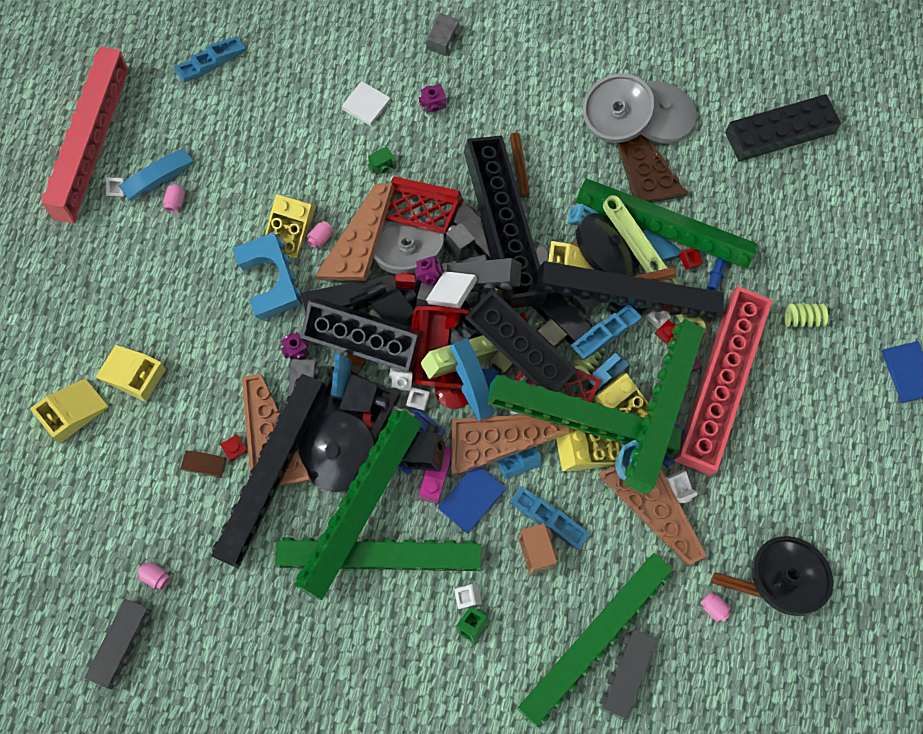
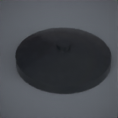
(604, 246)
(335, 450)
(792, 576)

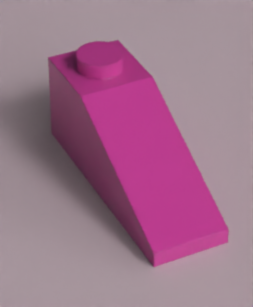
(434, 480)

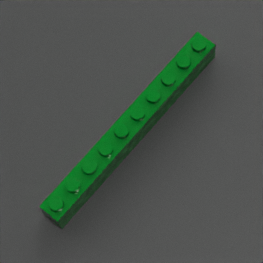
(672, 224)
(663, 407)
(570, 411)
(357, 505)
(389, 555)
(594, 639)

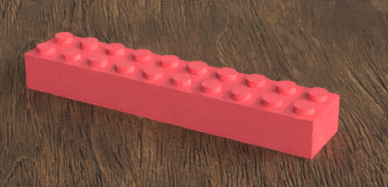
(85, 135)
(723, 381)

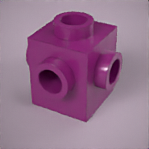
(433, 98)
(429, 270)
(294, 347)

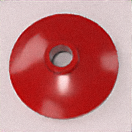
(450, 398)

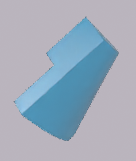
(663, 247)
(610, 370)
(340, 376)
(520, 462)

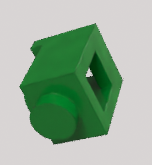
(381, 161)
(472, 617)

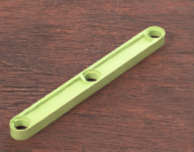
(639, 244)

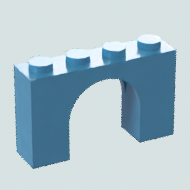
(285, 293)

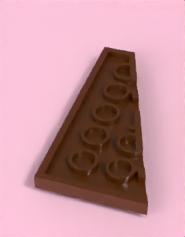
(648, 171)

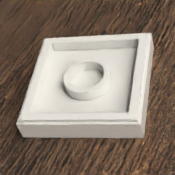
(366, 103)
(451, 289)

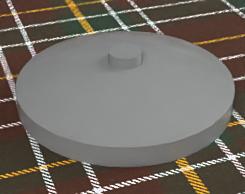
(618, 107)
(673, 114)
(404, 245)

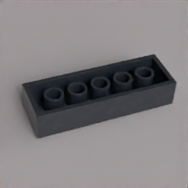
(782, 127)
(361, 334)
(520, 343)

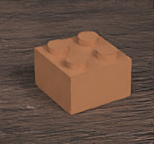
(538, 549)

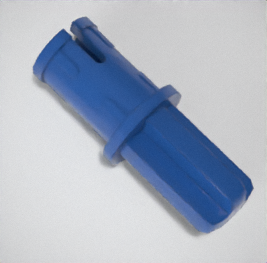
(716, 274)

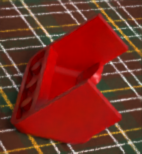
(436, 326)

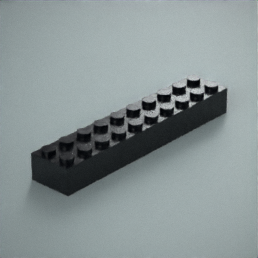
(504, 215)

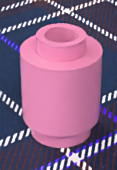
(173, 198)
(319, 235)
(153, 575)
(716, 607)

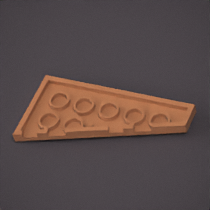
(356, 247)
(260, 421)
(497, 437)
(661, 514)

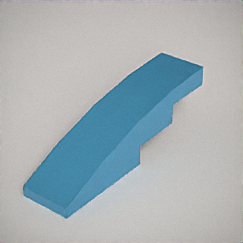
(213, 57)
(153, 175)
(606, 332)
(473, 378)
(554, 519)

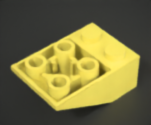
(291, 221)
(567, 254)
(131, 372)
(622, 394)
(69, 409)
(586, 451)

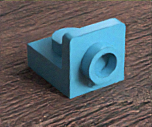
(578, 213)

